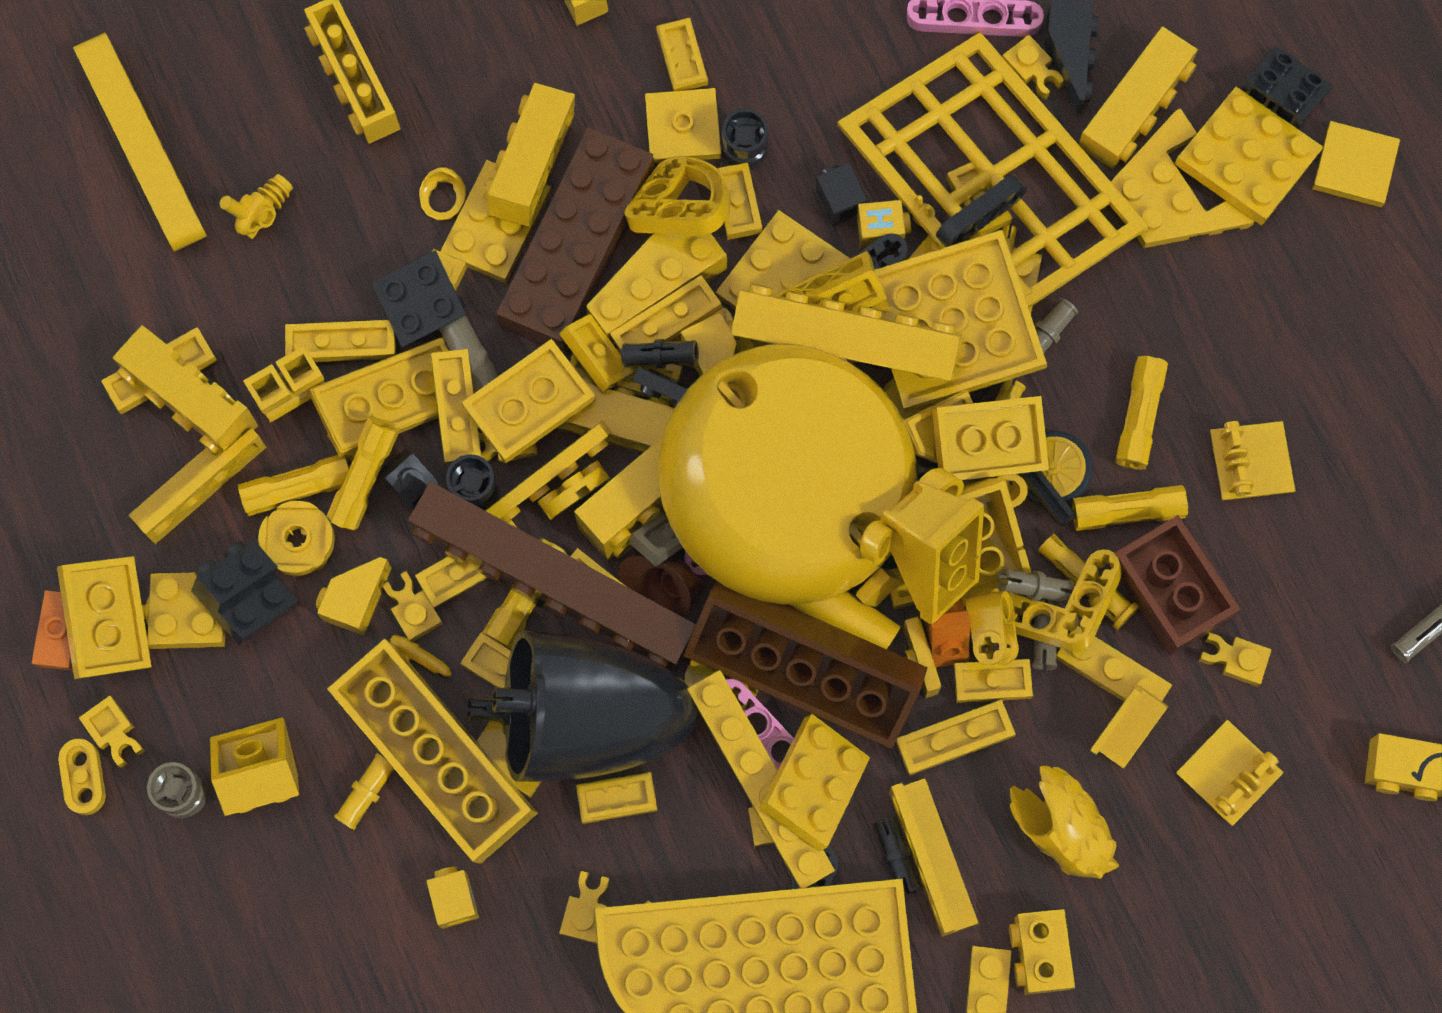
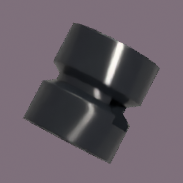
(745, 138)
(473, 480)

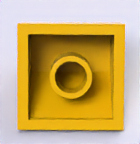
(253, 767)

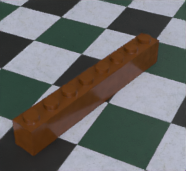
(549, 575)

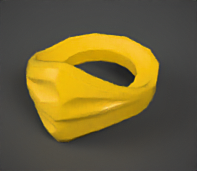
(430, 182)

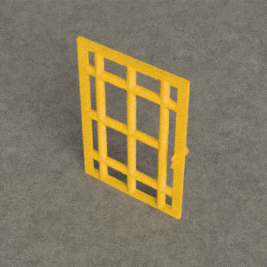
(991, 174)

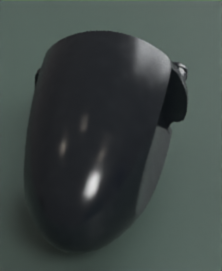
(584, 708)

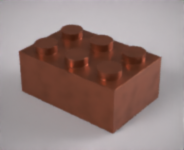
(1175, 585)

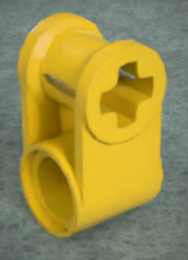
(993, 624)

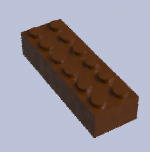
(575, 239)
(807, 663)

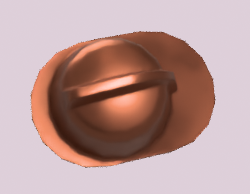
(667, 584)

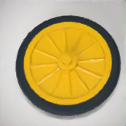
(1068, 466)

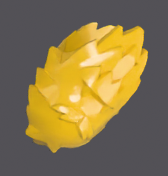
(1066, 824)

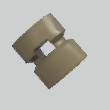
(177, 790)

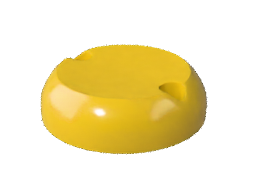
(783, 472)

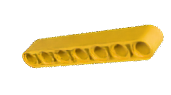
(139, 142)

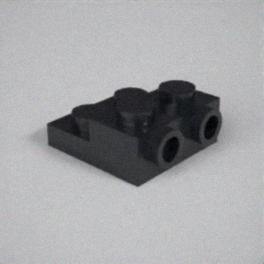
(243, 591)

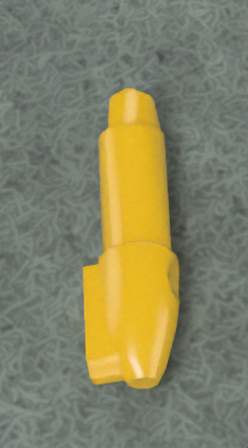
(414, 652)

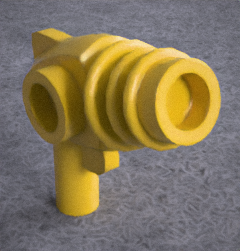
(257, 209)

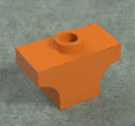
(950, 636)
(51, 641)

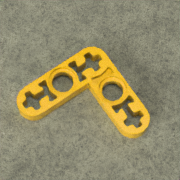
(1066, 619)

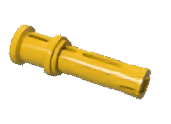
(1071, 565)

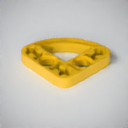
(659, 211)

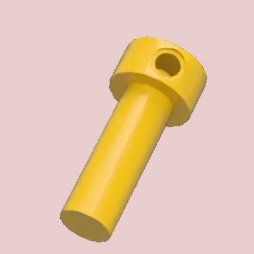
(853, 616)

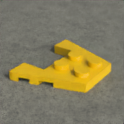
(1164, 197)

